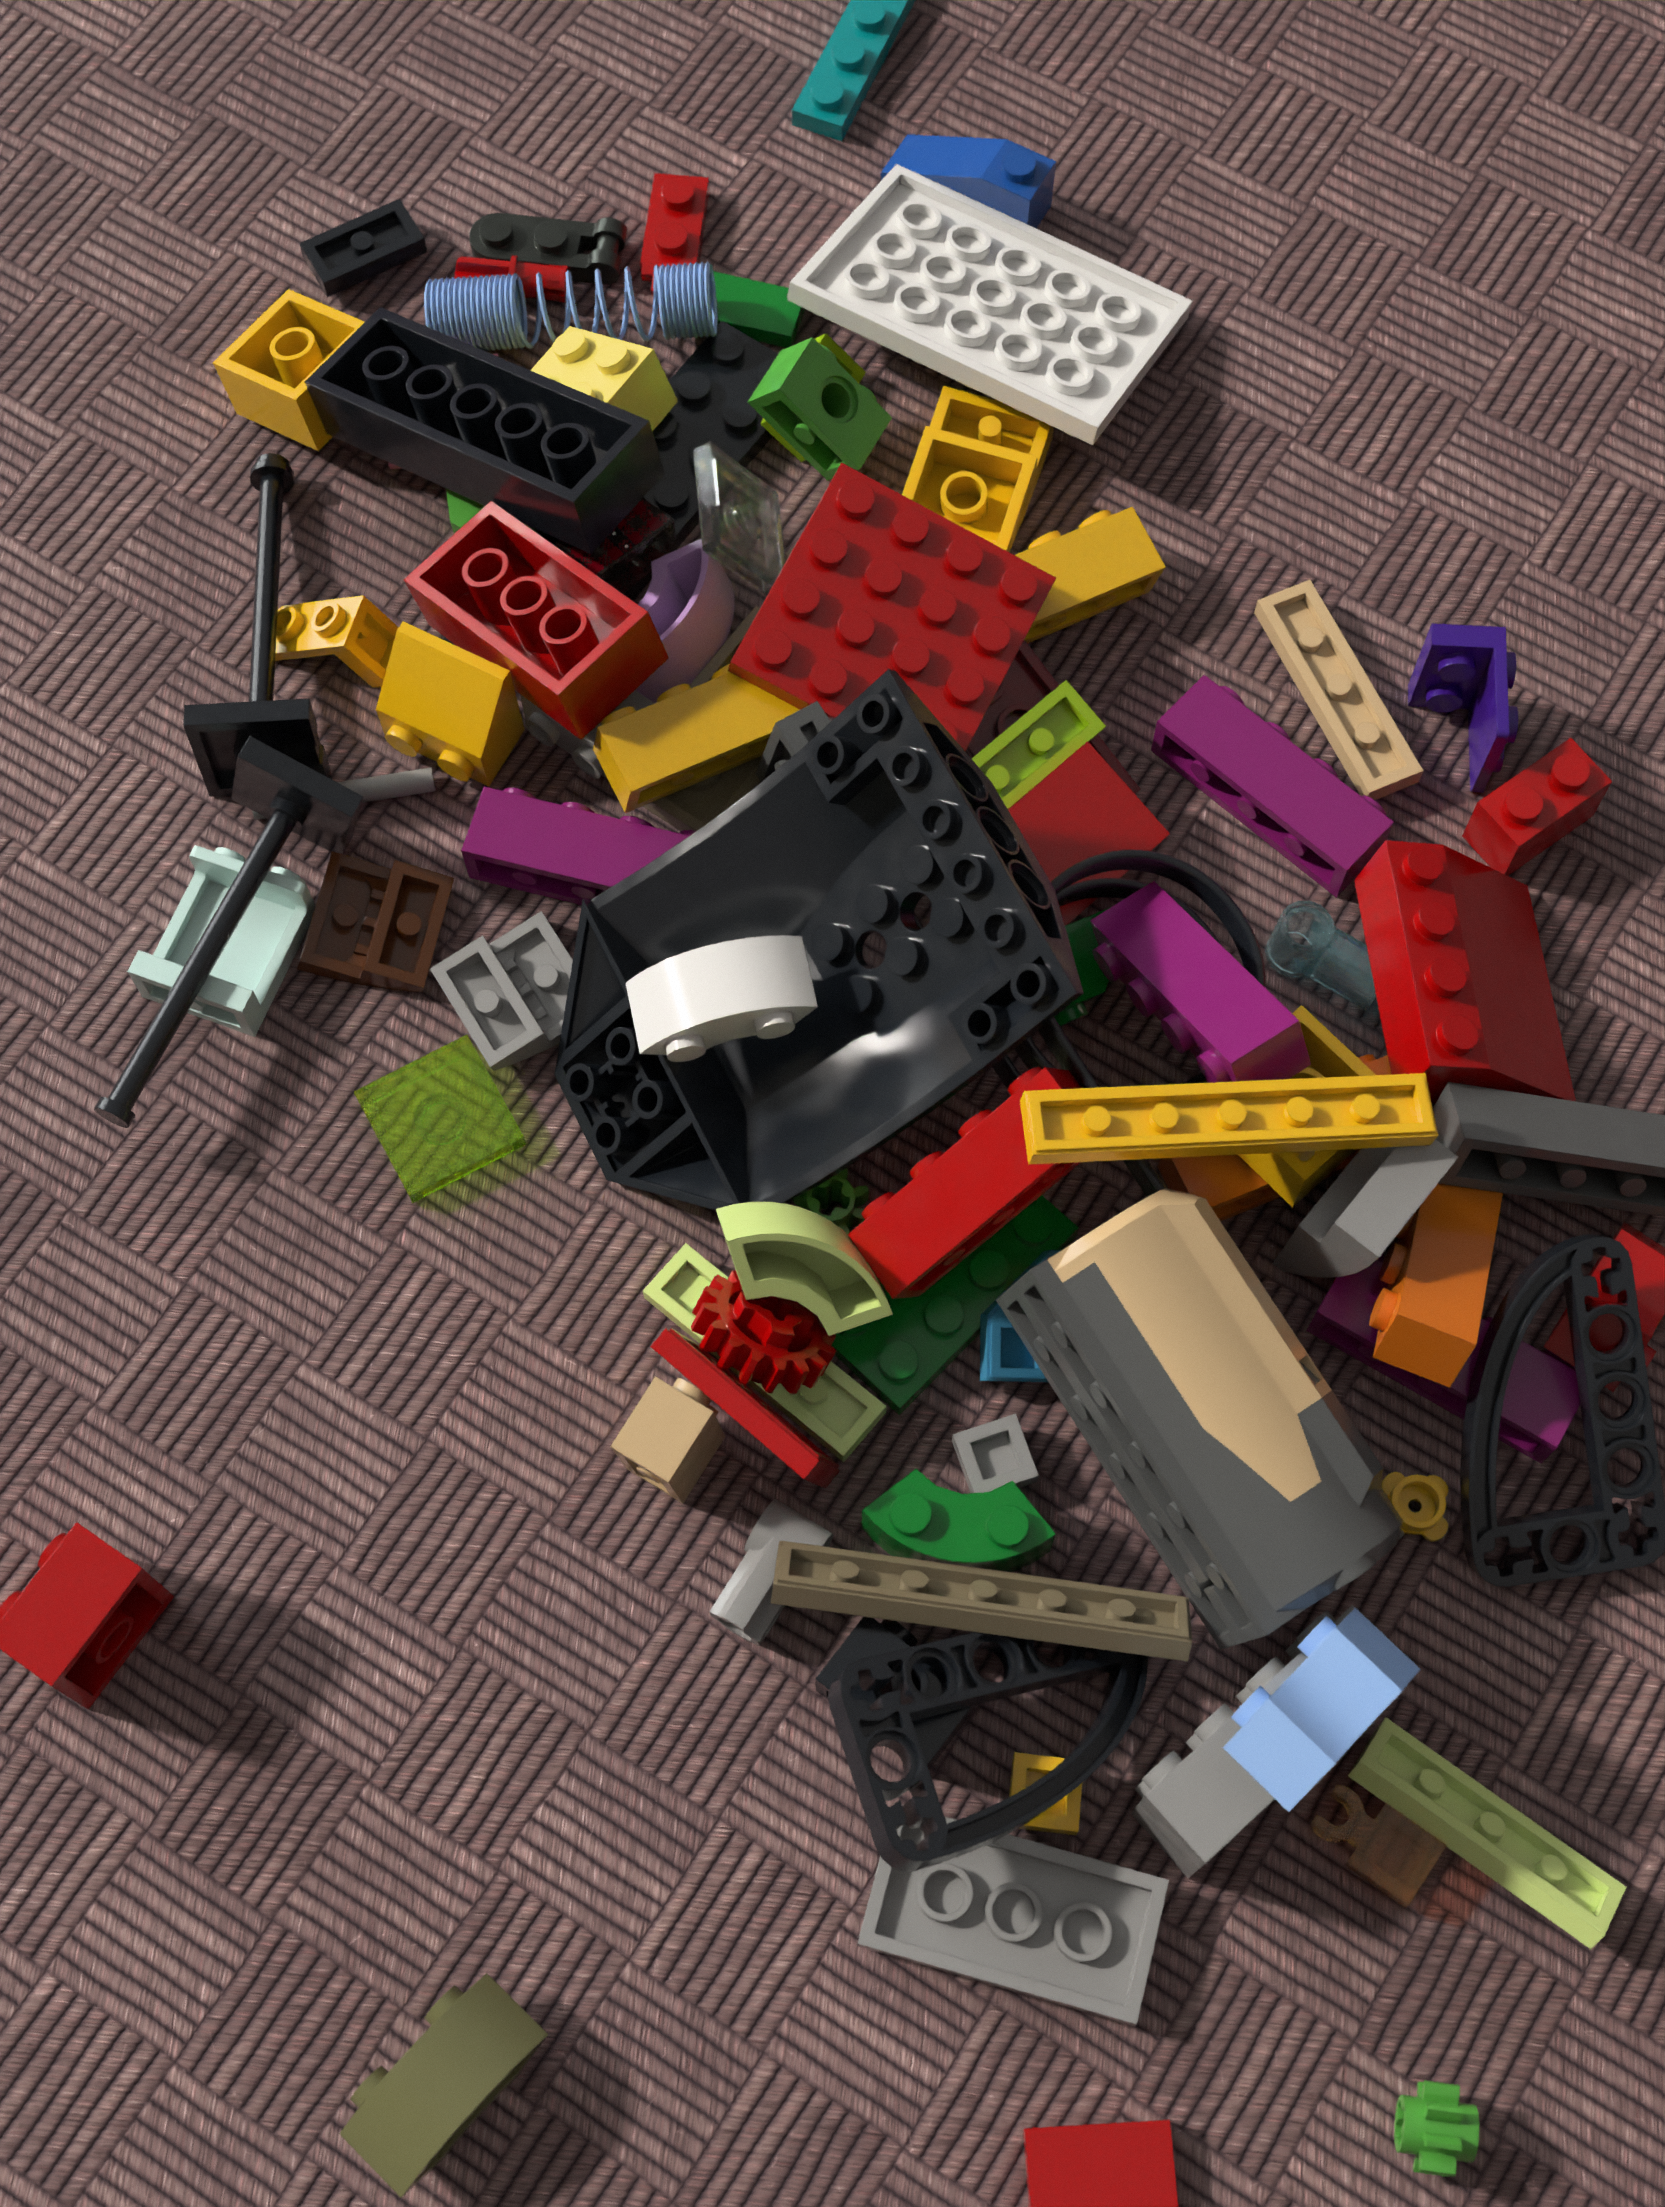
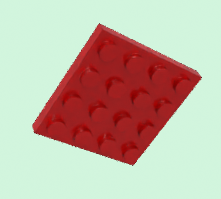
(892, 590)

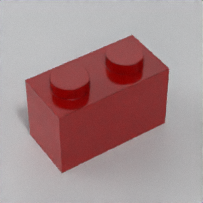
(1536, 808)

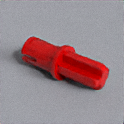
(552, 275)

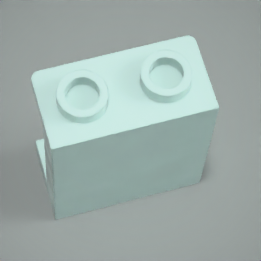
(254, 957)

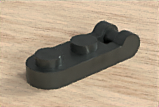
(552, 243)

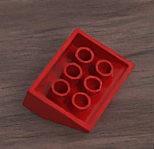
(1459, 973)

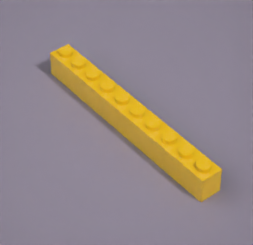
(729, 720)

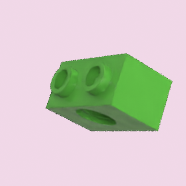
(823, 434)

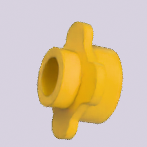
(1429, 1493)

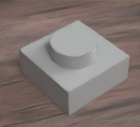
(995, 1455)

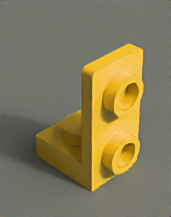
(339, 627)

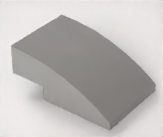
(1364, 1210)

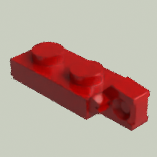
(674, 222)

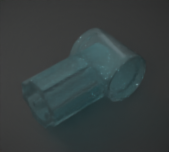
(1330, 959)

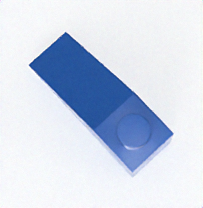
(985, 170)

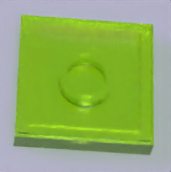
(440, 1118)

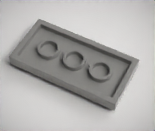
(1024, 1922)

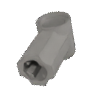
(746, 1599)

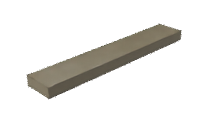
(982, 1600)

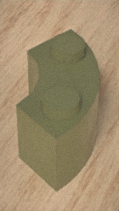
(442, 2083)

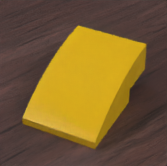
(979, 464)

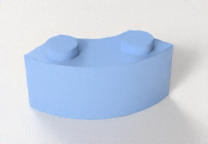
(1321, 1708)

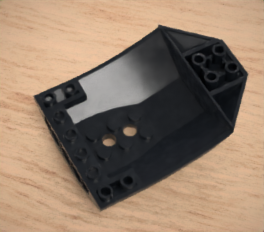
(830, 854)

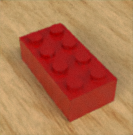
(540, 614)

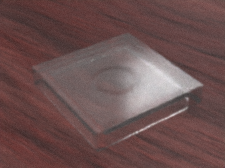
(738, 518)

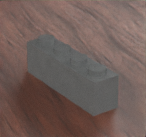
(1553, 1148)

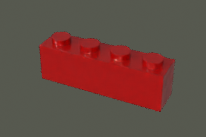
(959, 1195)

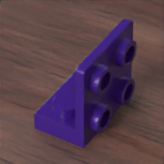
(1472, 672)

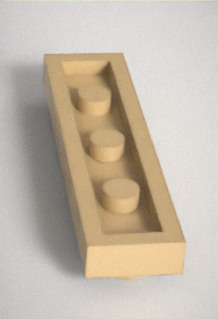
(1338, 691)

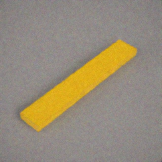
(1227, 1118)

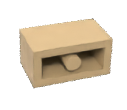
(670, 1437)

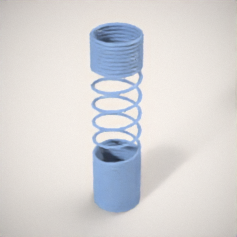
(494, 312)

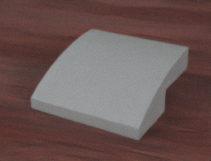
(510, 991)

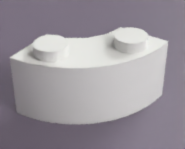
(721, 995)

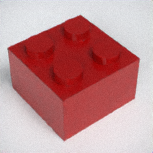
(80, 1614)

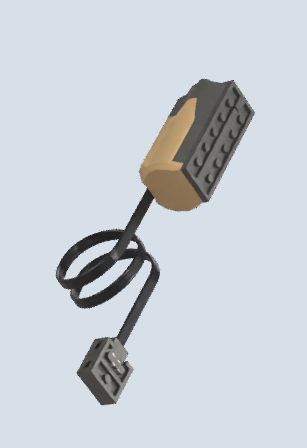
(1184, 1358)

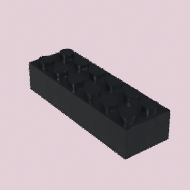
(487, 428)

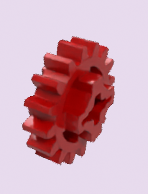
(762, 1337)

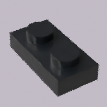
(363, 247)

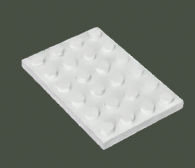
(991, 303)

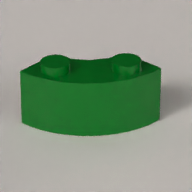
(971, 1529)

